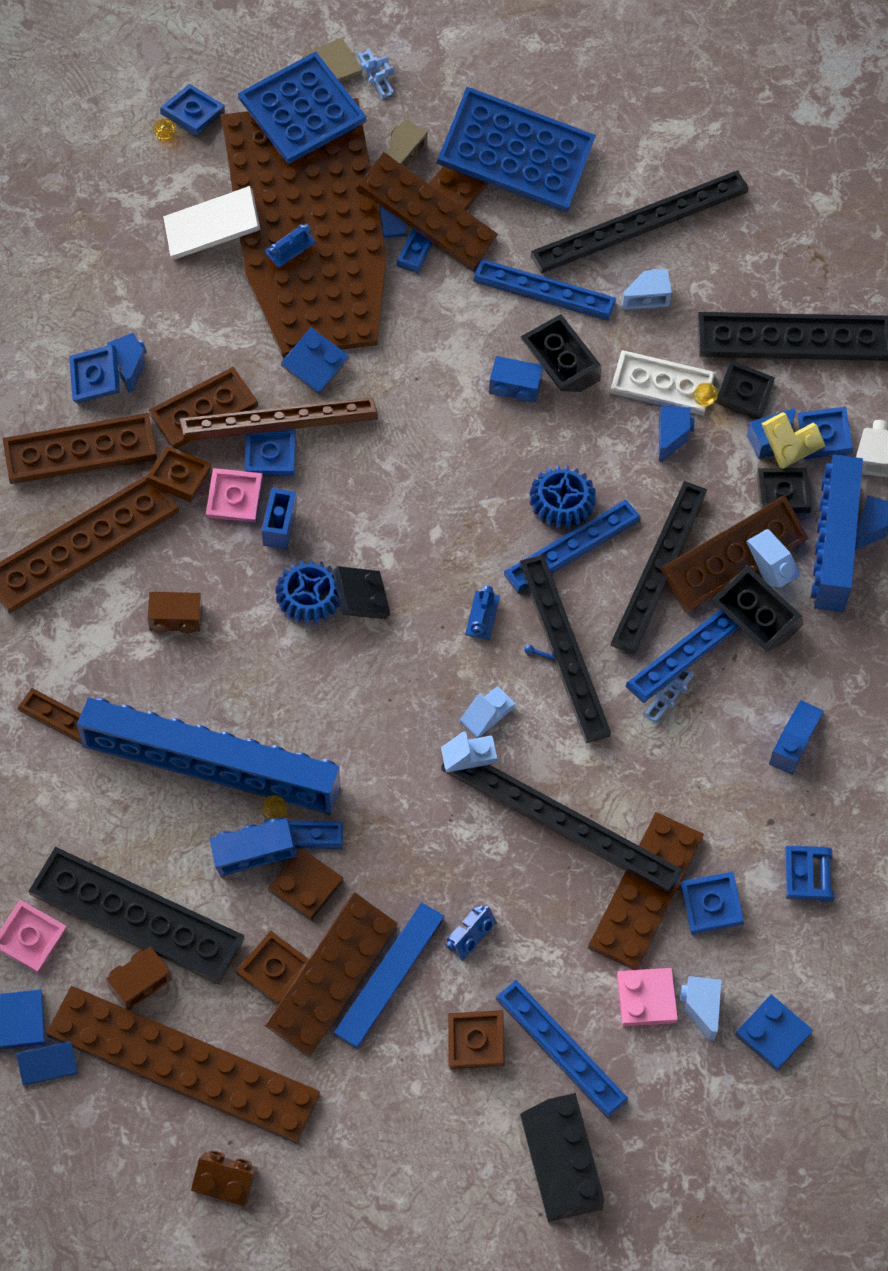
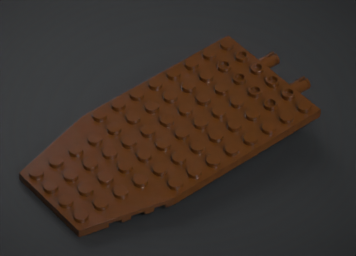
(341, 276)

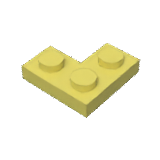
(791, 446)

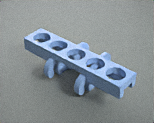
(380, 75)
(680, 685)

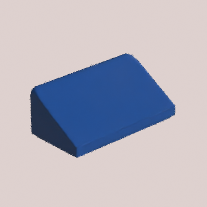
(47, 1063)

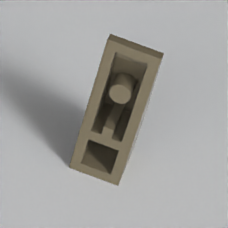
(407, 142)

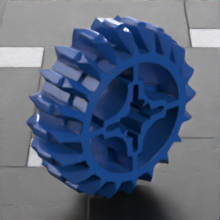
(576, 503)
(303, 604)

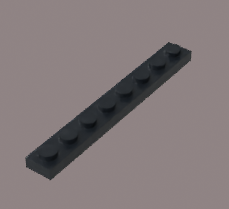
(652, 579)
(565, 649)

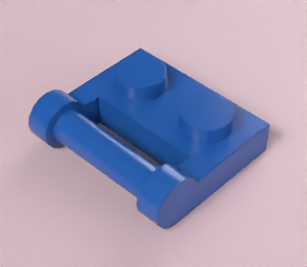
(799, 873)

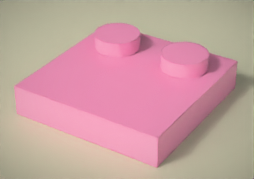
(234, 495)
(29, 936)
(647, 997)

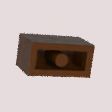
(174, 612)
(138, 978)

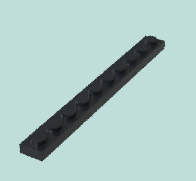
(639, 221)
(571, 825)

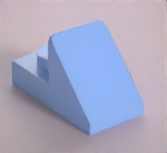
(486, 711)
(466, 753)

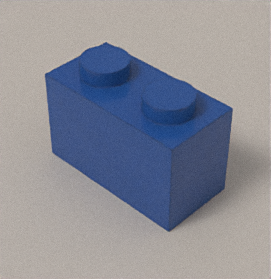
(515, 379)
(279, 518)

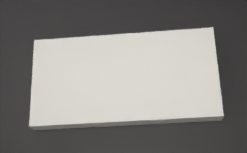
(211, 223)
(659, 381)

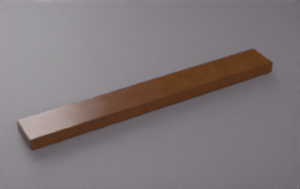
(278, 419)

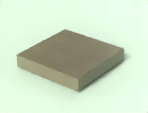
(338, 59)

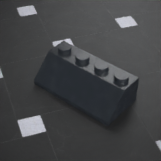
(562, 1158)

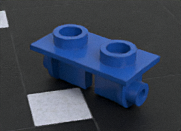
(290, 245)
(482, 613)
(479, 923)

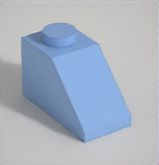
(648, 291)
(773, 559)
(702, 1003)

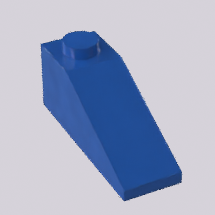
(795, 737)

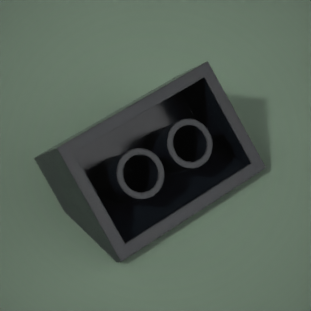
(563, 355)
(758, 610)

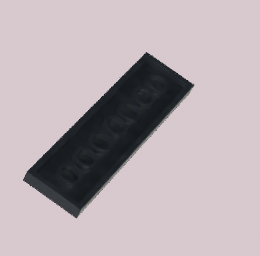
(793, 336)
(137, 915)

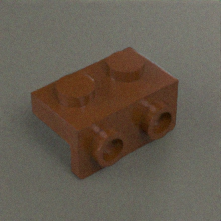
(224, 1177)

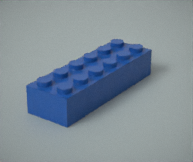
(836, 533)

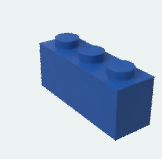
(253, 846)

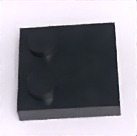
(745, 390)
(785, 482)
(361, 592)

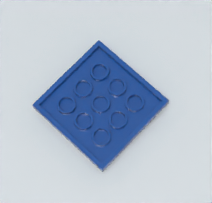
(302, 107)

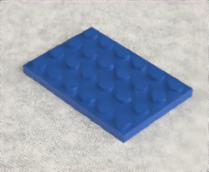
(516, 149)

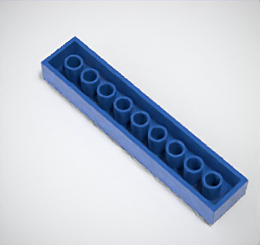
(209, 755)

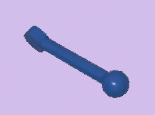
(529, 649)

